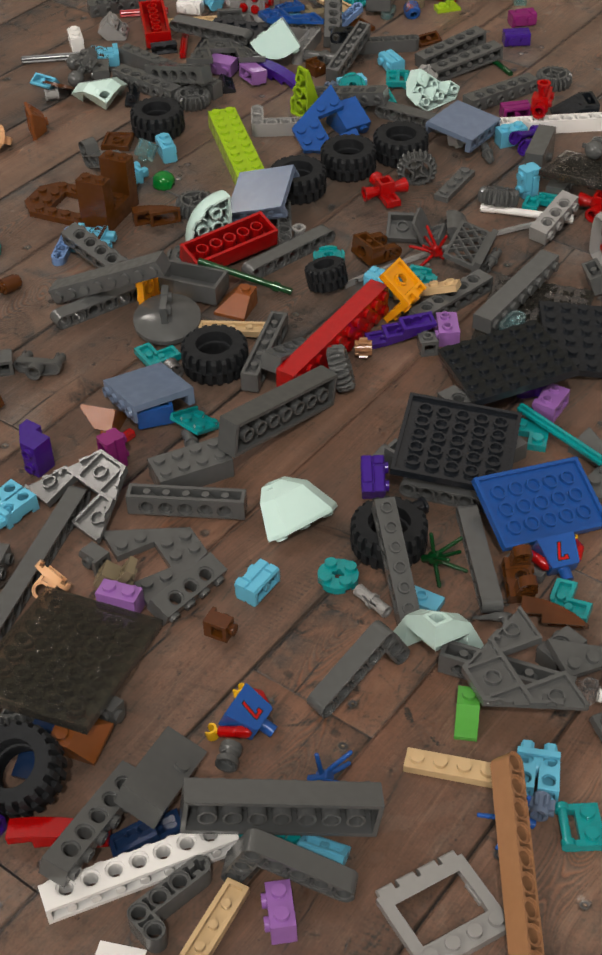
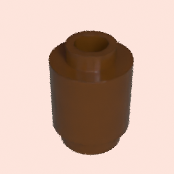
(10, 283)

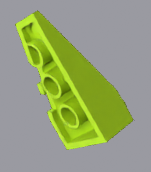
(304, 92)

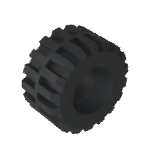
(326, 274)

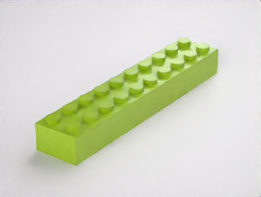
(233, 141)

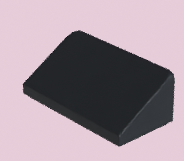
(227, 84)

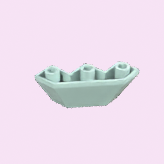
(100, 91)
(429, 92)
(292, 505)
(437, 629)

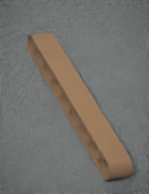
(516, 856)

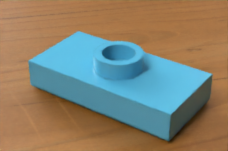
(429, 600)

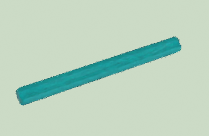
(560, 433)

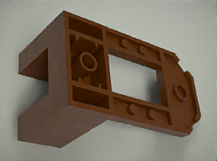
(101, 198)

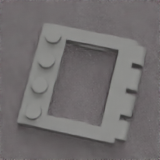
(460, 941)

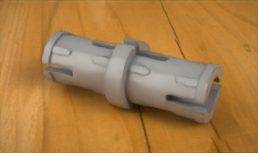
(372, 600)

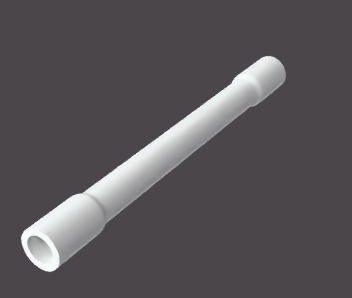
(515, 211)

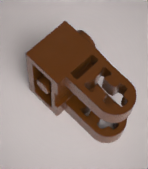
(373, 248)
(520, 565)

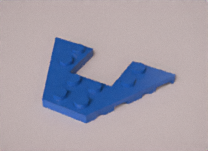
(282, 10)
(309, 129)

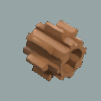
(363, 348)

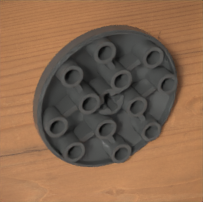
(166, 318)

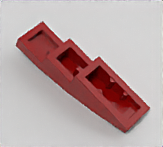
(39, 830)

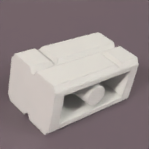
(190, 7)
(75, 39)

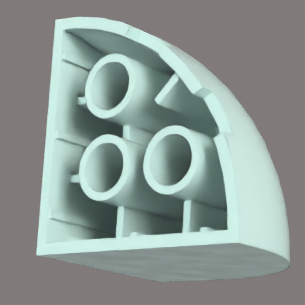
(277, 41)
(209, 215)

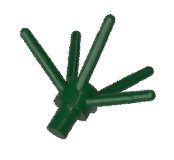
(438, 557)

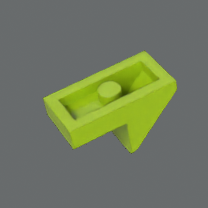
(447, 6)

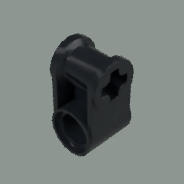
(343, 32)

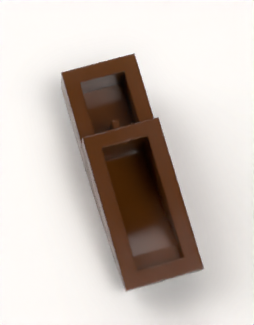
(155, 215)
(551, 613)

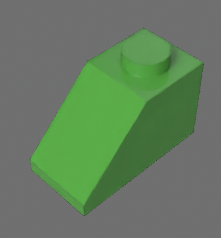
(466, 714)

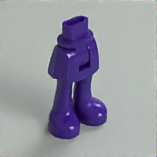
(518, 137)

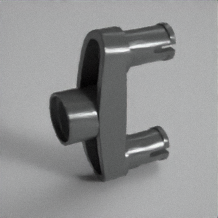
(36, 367)

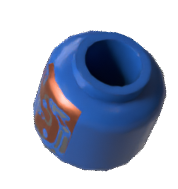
(412, 9)

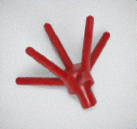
(434, 250)

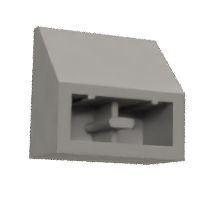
(113, 28)

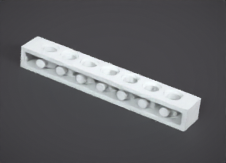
(131, 878)

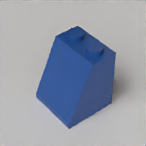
(349, 118)

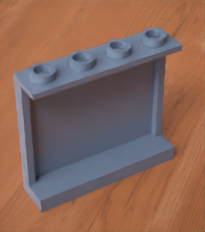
(464, 124)
(262, 191)
(146, 389)

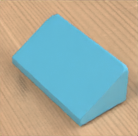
(38, 78)
(325, 847)

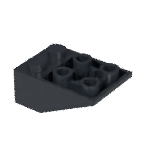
(579, 103)

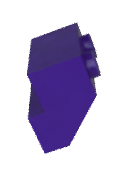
(35, 449)

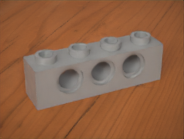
(553, 217)

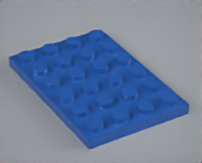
(539, 502)

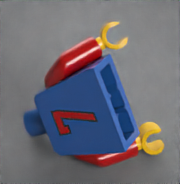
(558, 554)
(244, 716)

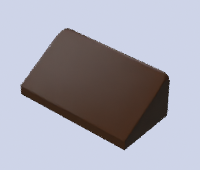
(429, 38)

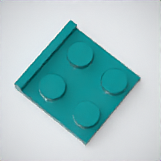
(194, 420)

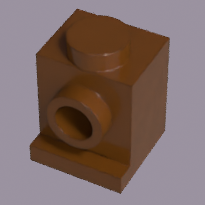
(315, 67)
(219, 625)

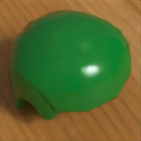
(163, 180)

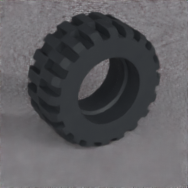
(157, 116)
(397, 139)
(348, 157)
(311, 182)
(214, 354)
(365, 539)
(46, 773)

